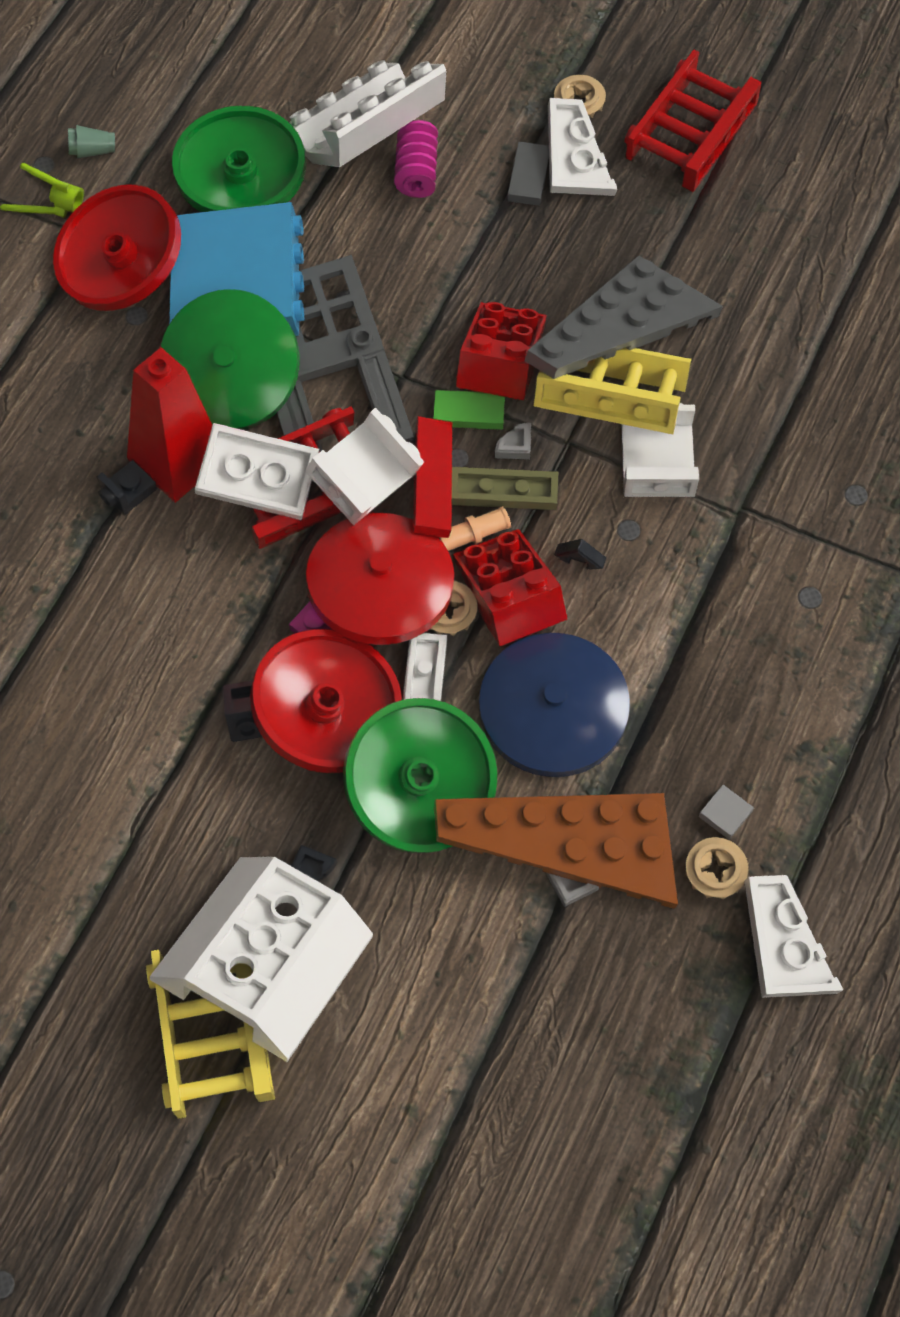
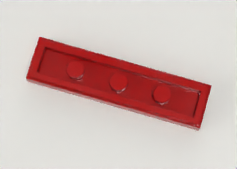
(434, 479)

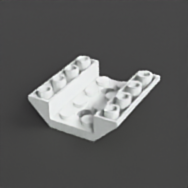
(367, 110)
(293, 958)

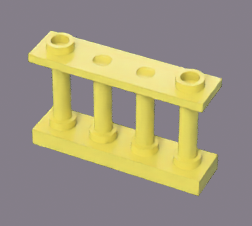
(625, 402)
(254, 1078)

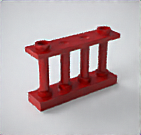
(710, 143)
(274, 527)

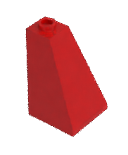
(167, 425)

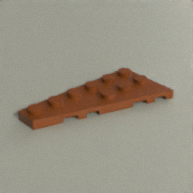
(583, 838)

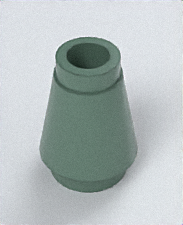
(90, 142)

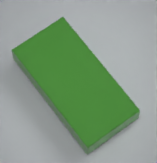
(469, 409)

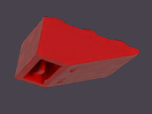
(497, 349)
(511, 586)

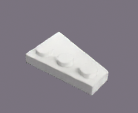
(573, 152)
(783, 943)

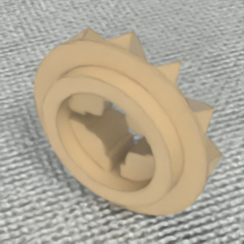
(583, 87)
(463, 615)
(727, 855)

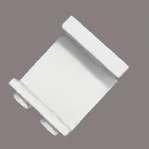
(659, 461)
(365, 466)

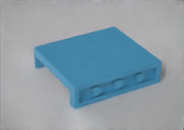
(244, 251)

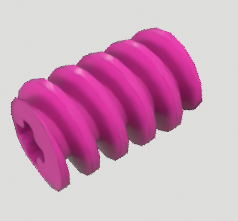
(416, 159)

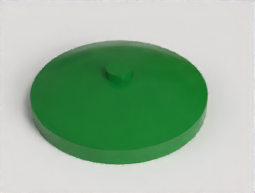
(238, 159)
(236, 355)
(406, 762)

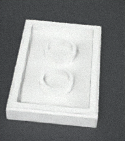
(256, 471)

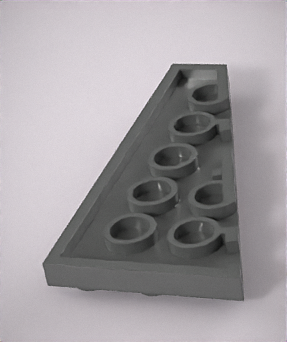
(626, 312)

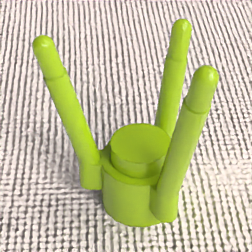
(63, 195)

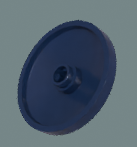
(554, 704)

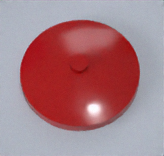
(117, 247)
(379, 579)
(317, 694)

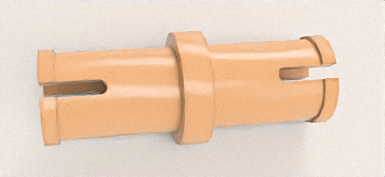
(477, 528)

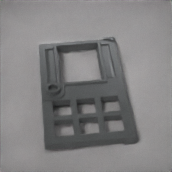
(343, 350)

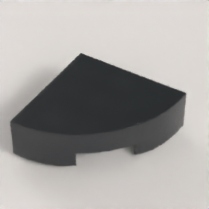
(580, 551)
(313, 863)

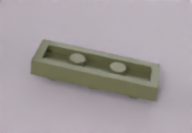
(504, 488)

